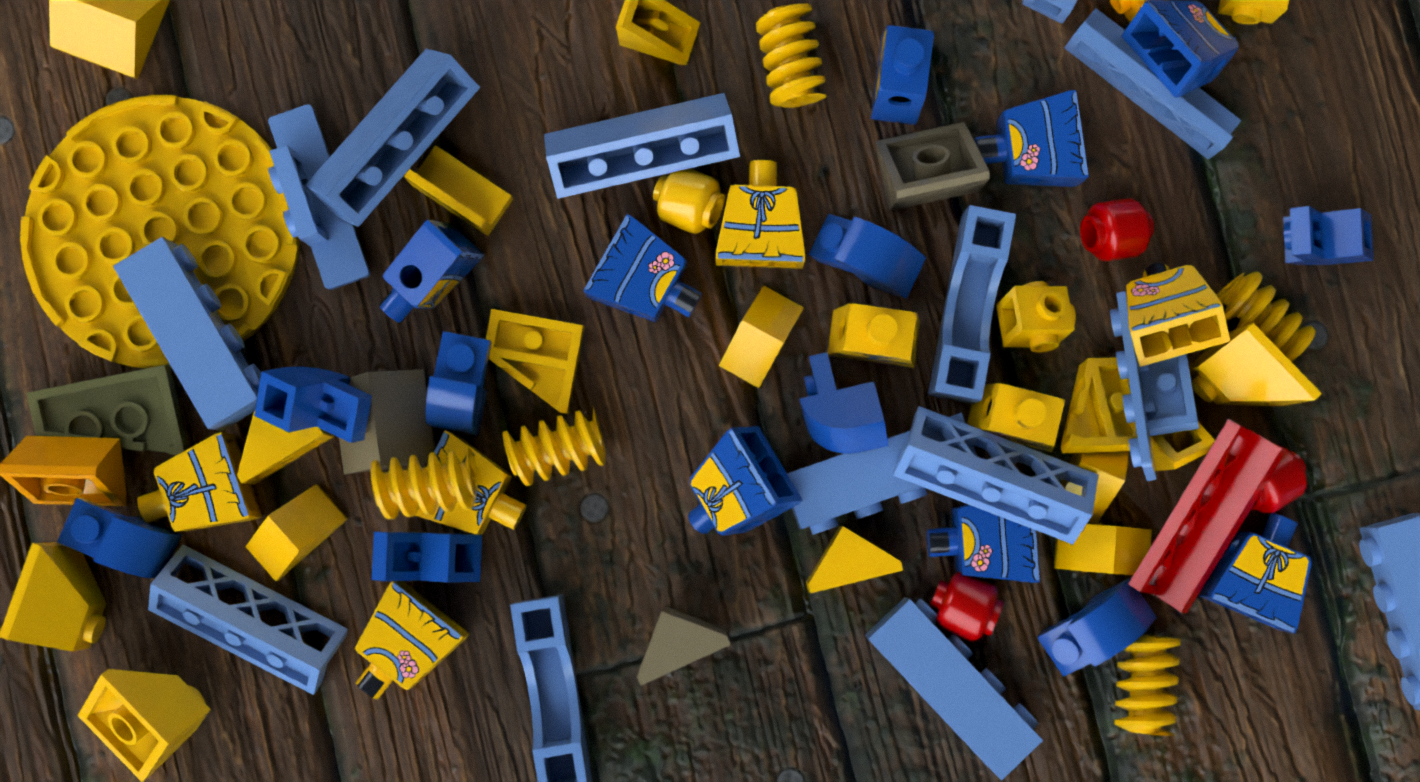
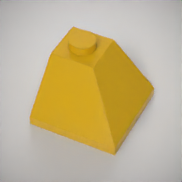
(1249, 373)
(55, 601)
(143, 716)

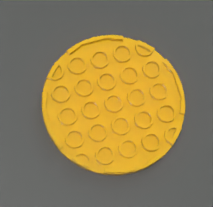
(145, 175)

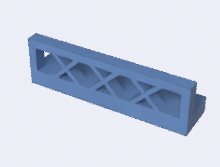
(1192, 117)
(996, 482)
(243, 633)

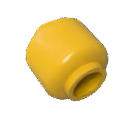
(689, 200)

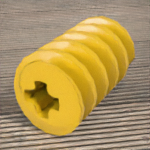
(787, 56)
(1254, 307)
(555, 448)
(425, 485)
(1147, 685)

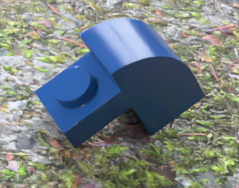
(1327, 236)
(869, 253)
(456, 391)
(313, 398)
(843, 418)
(118, 539)
(426, 557)
(1099, 630)

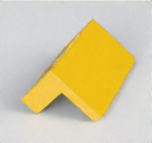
(460, 190)

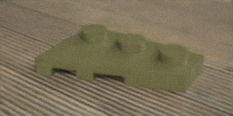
(130, 406)

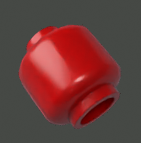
(1116, 229)
(1285, 484)
(967, 606)

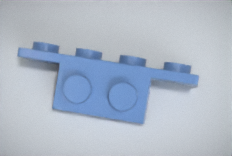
(296, 159)
(1159, 395)

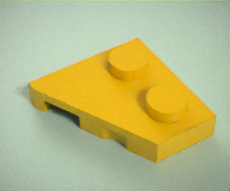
(537, 354)
(1097, 411)

